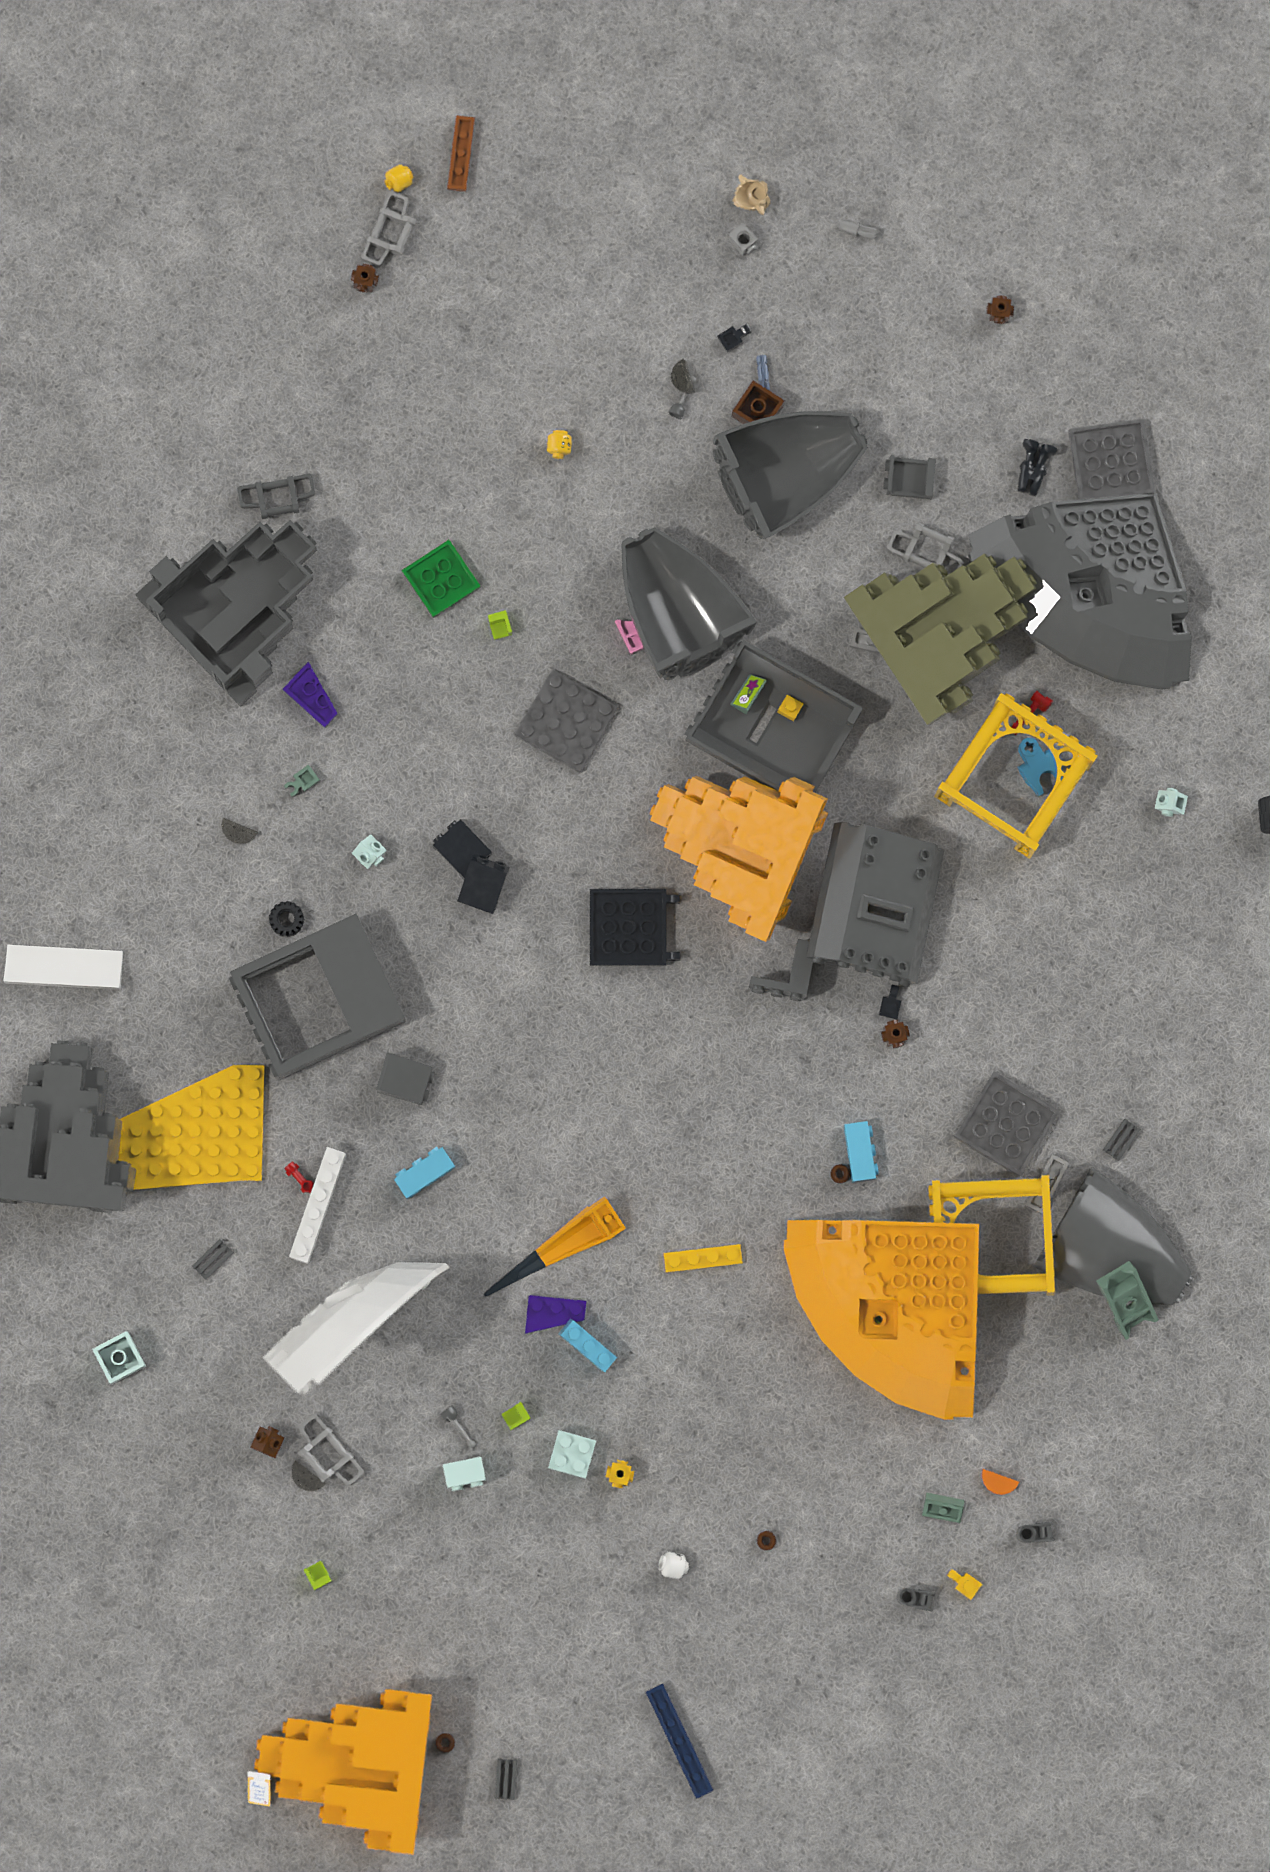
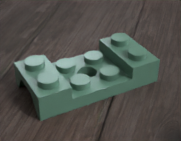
(1120, 1288)

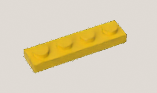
(703, 1258)

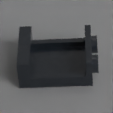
(459, 846)
(483, 883)

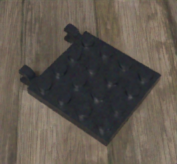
(629, 927)

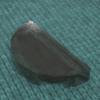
(681, 377)
(237, 833)
(305, 1479)

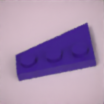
(310, 695)
(552, 1312)

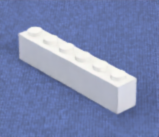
(317, 1205)

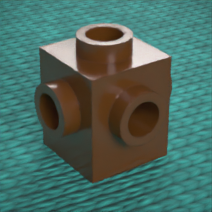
(364, 284)
(997, 315)
(890, 1039)
(267, 1441)

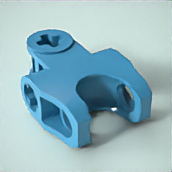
(1035, 764)

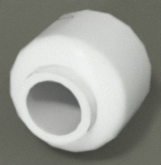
(673, 1565)

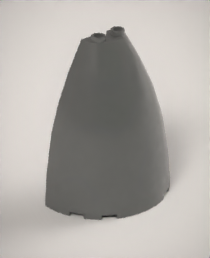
(786, 465)
(679, 605)
(1107, 1230)

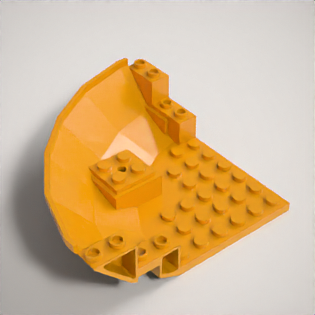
(921, 1286)

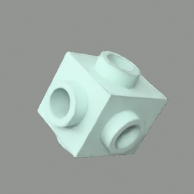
(1171, 802)
(369, 852)

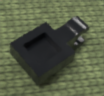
(732, 338)
(890, 1005)

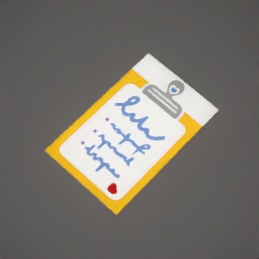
(259, 1788)

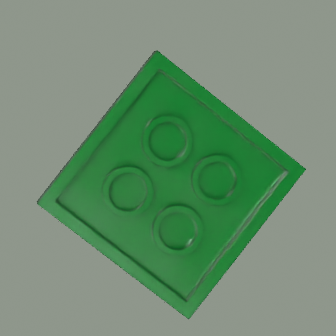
(441, 578)

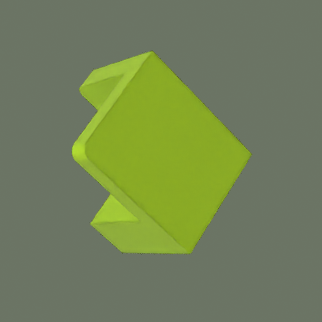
(499, 625)
(516, 1416)
(317, 1575)

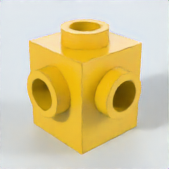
(616, 1481)

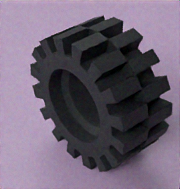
(286, 907)

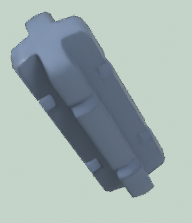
(762, 369)

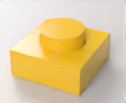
(790, 708)

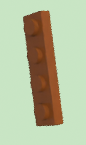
(461, 153)

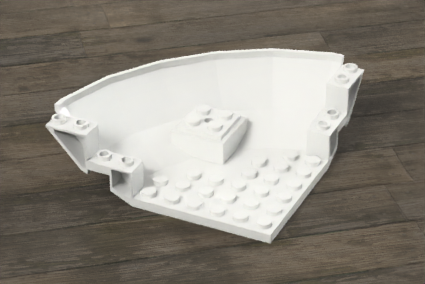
(345, 1321)

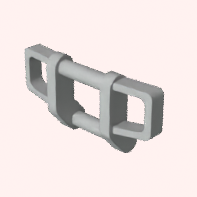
(401, 218)
(927, 532)
(327, 1433)

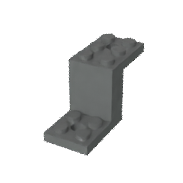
(798, 980)

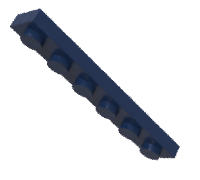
(679, 1741)

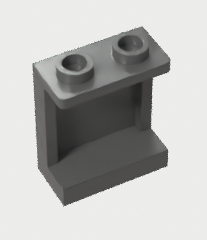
(910, 477)

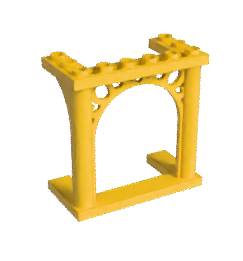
(1004, 708)
(980, 1190)

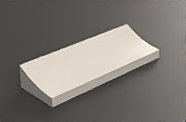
(63, 967)

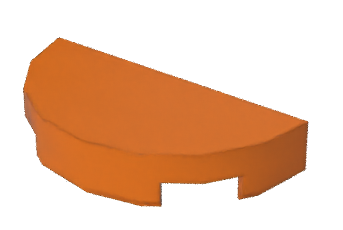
(997, 1483)

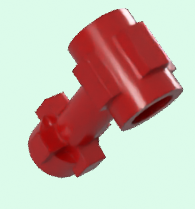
(292, 1169)

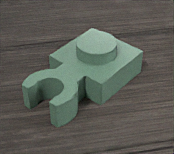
(304, 779)

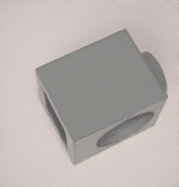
(739, 232)

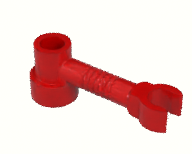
(1038, 702)

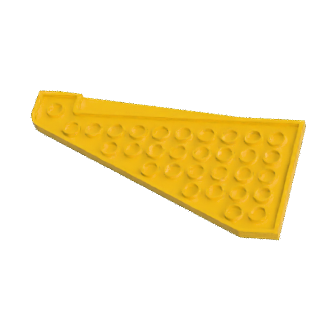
(199, 1132)

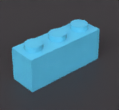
(860, 1151)
(424, 1172)
(587, 1345)

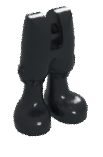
(1035, 472)

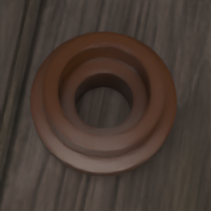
(835, 1178)
(771, 1536)
(451, 1743)

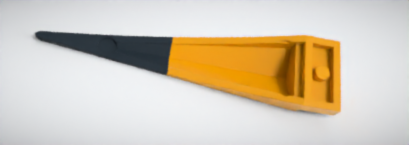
(585, 1230)

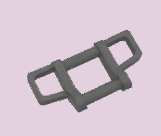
(272, 485)

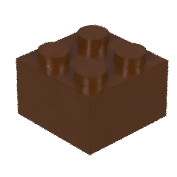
(757, 404)

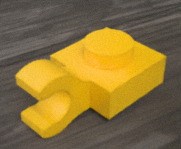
(966, 1585)

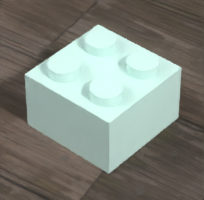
(119, 1357)
(572, 1454)
(464, 1473)

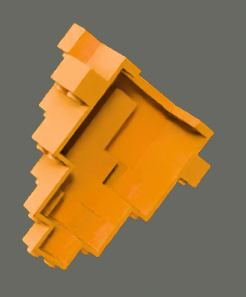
(743, 842)
(359, 1767)

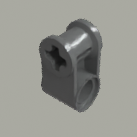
(1039, 1532)
(917, 1598)

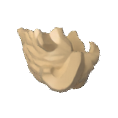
(752, 195)

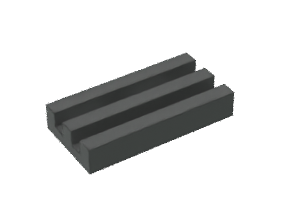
(1130, 1126)
(217, 1265)
(507, 1762)

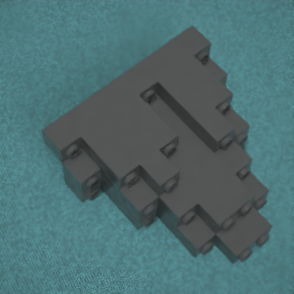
(233, 602)
(60, 1140)

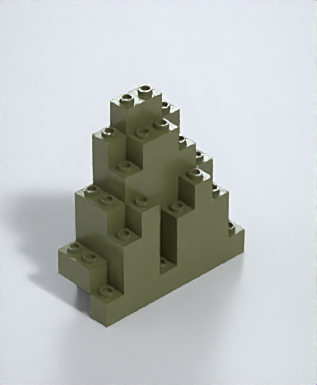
(942, 626)

